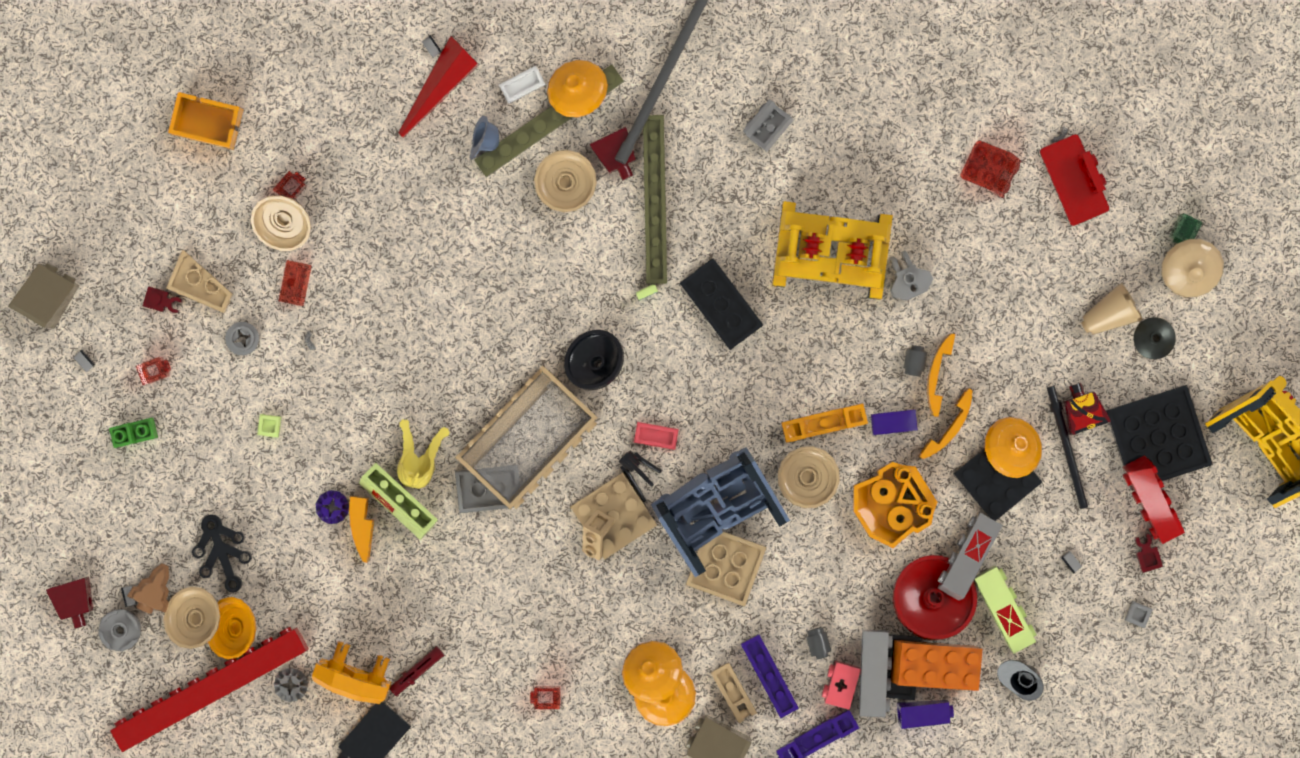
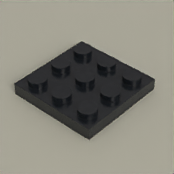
(992, 489)

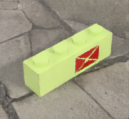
(398, 501)
(1004, 609)

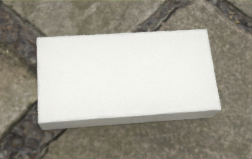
(522, 84)

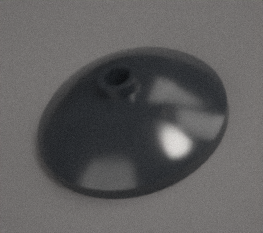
(585, 355)

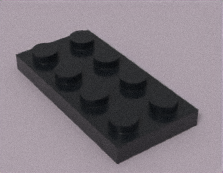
(721, 304)

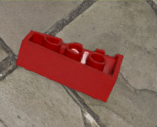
(1154, 501)

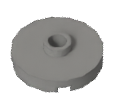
(108, 630)

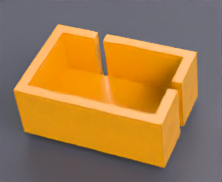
(205, 121)

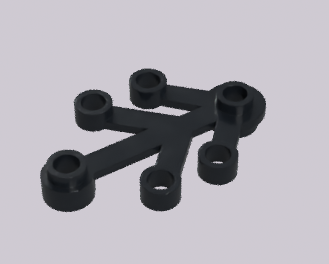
(220, 550)

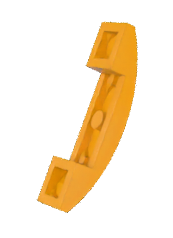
(944, 348)
(964, 404)
(824, 422)

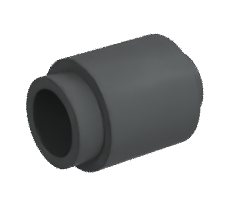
(915, 361)
(818, 643)

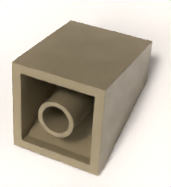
(45, 296)
(717, 740)

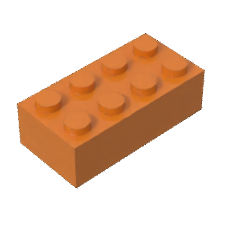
(936, 665)

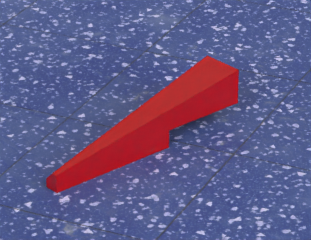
(448, 72)

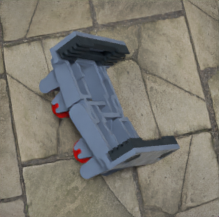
(694, 504)

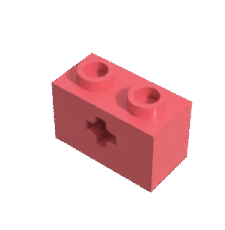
(844, 696)

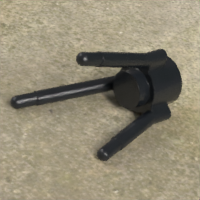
(630, 462)

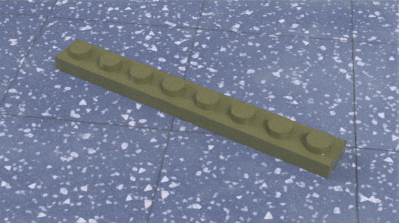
(533, 132)
(655, 200)

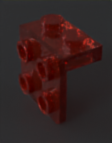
(991, 168)

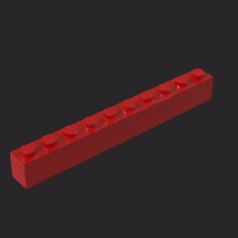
(208, 690)

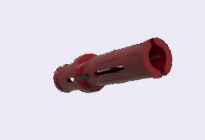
(409, 677)

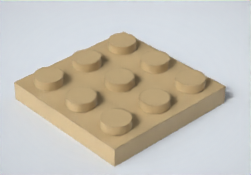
(623, 504)
(729, 566)

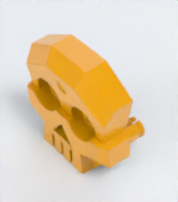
(879, 512)
(352, 681)

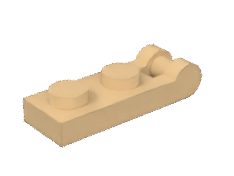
(733, 691)

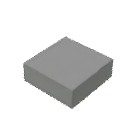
(1138, 614)

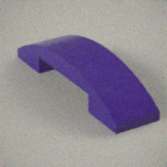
(819, 736)

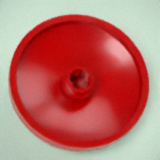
(926, 608)

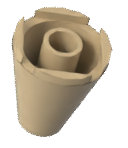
(1112, 312)

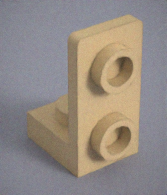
(593, 534)

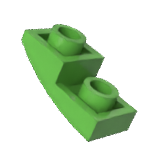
(133, 432)

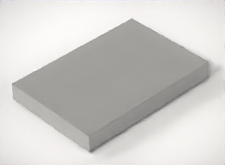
(474, 495)

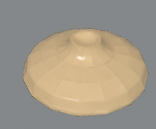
(565, 181)
(281, 223)
(1192, 268)
(808, 477)
(192, 617)

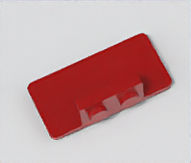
(1076, 179)

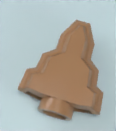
(152, 591)

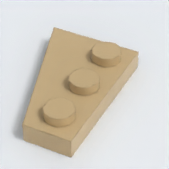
(198, 284)

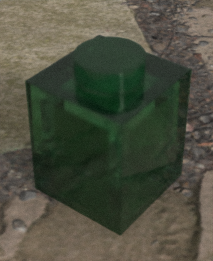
(1185, 228)

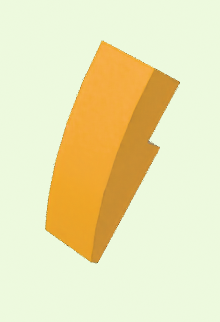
(360, 526)

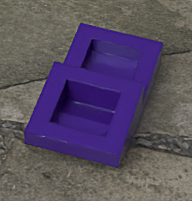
(894, 422)

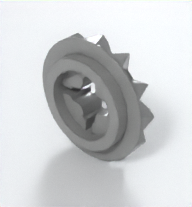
(233, 334)
(297, 678)

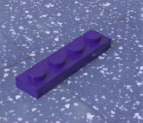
(769, 676)

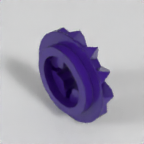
(326, 499)

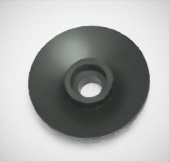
(1144, 334)

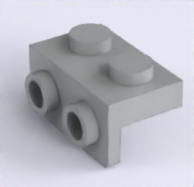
(767, 125)

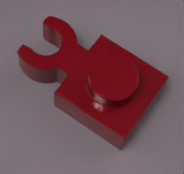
(158, 300)
(1148, 556)

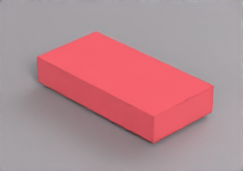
(656, 435)

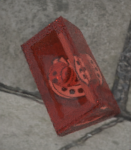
(295, 283)

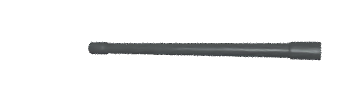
(628, 145)

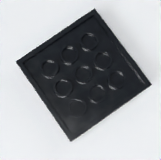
(1163, 430)

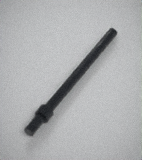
(1056, 408)

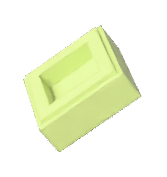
(648, 291)
(269, 425)

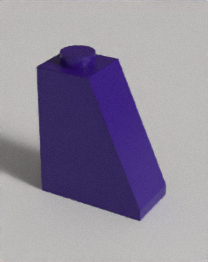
(924, 713)

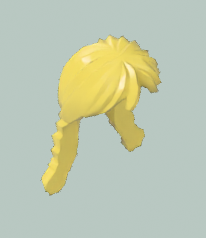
(417, 471)

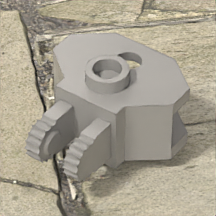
(910, 276)

